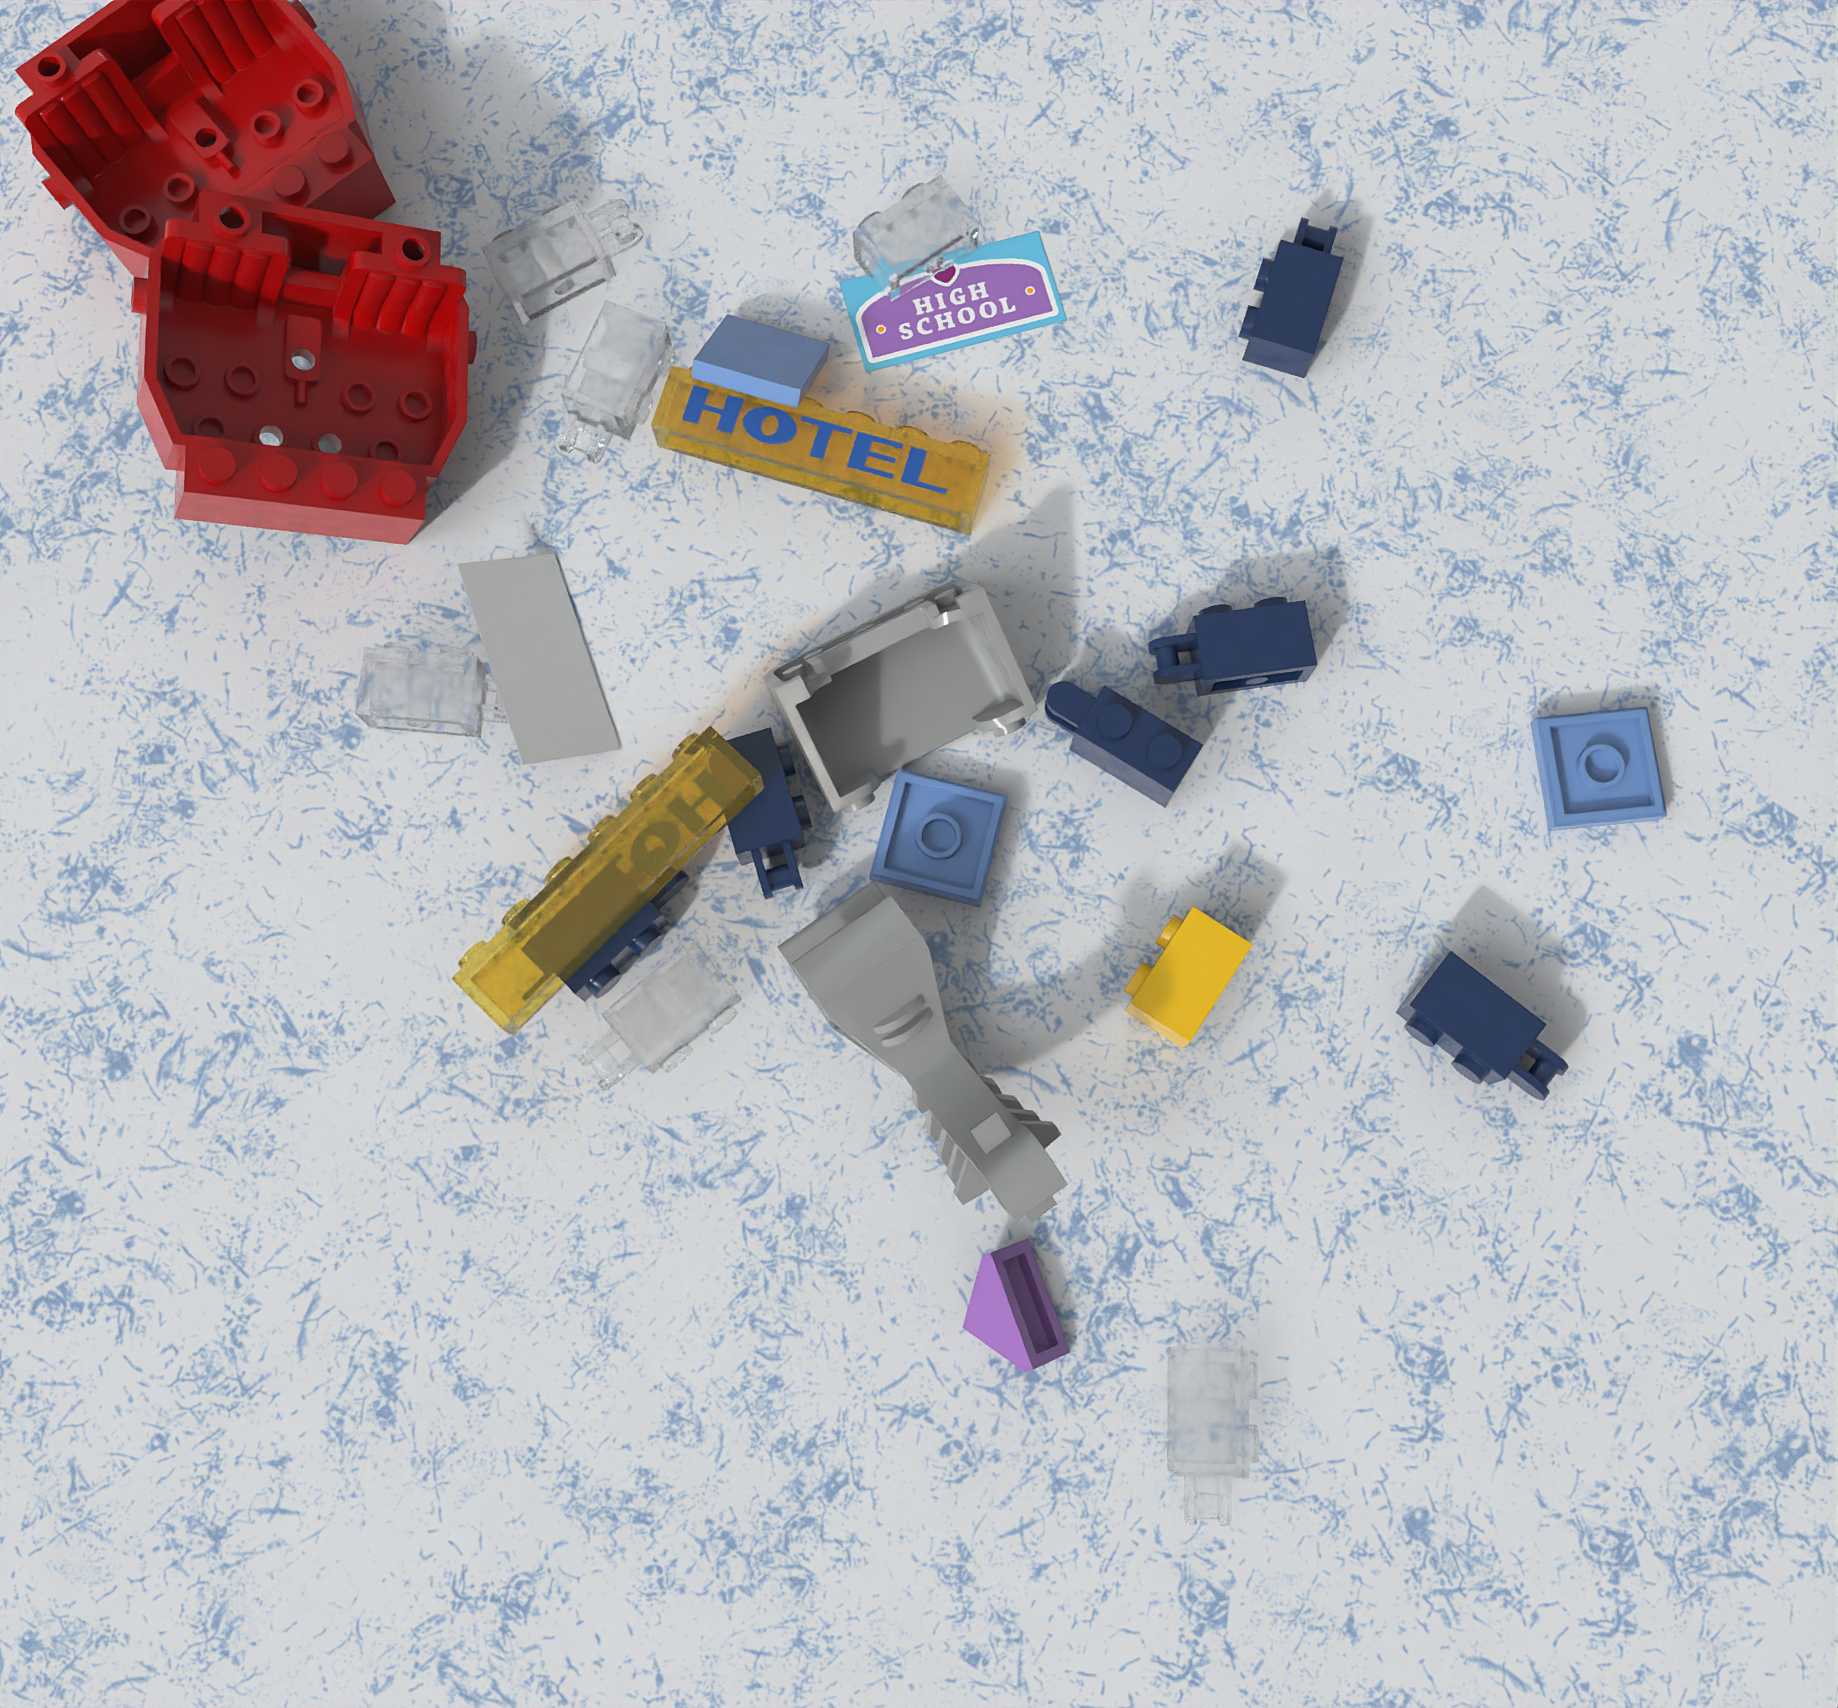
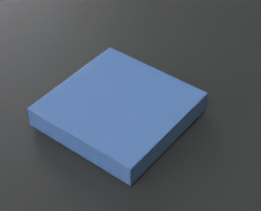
(760, 360)
(1598, 768)
(938, 838)

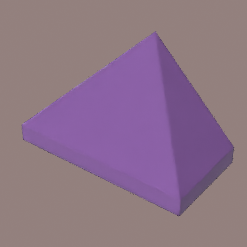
(1014, 1310)

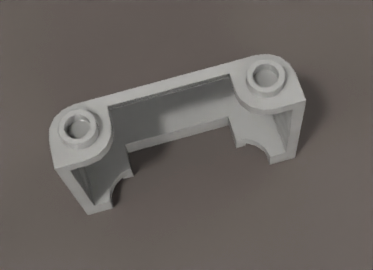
(900, 690)

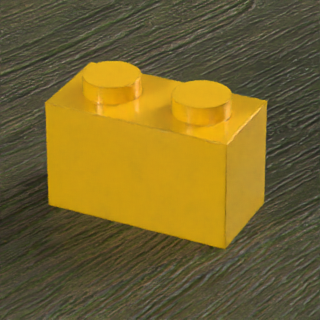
(1186, 977)

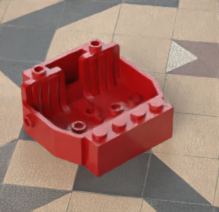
(151, 82)
(386, 380)

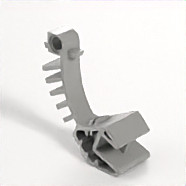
(881, 993)

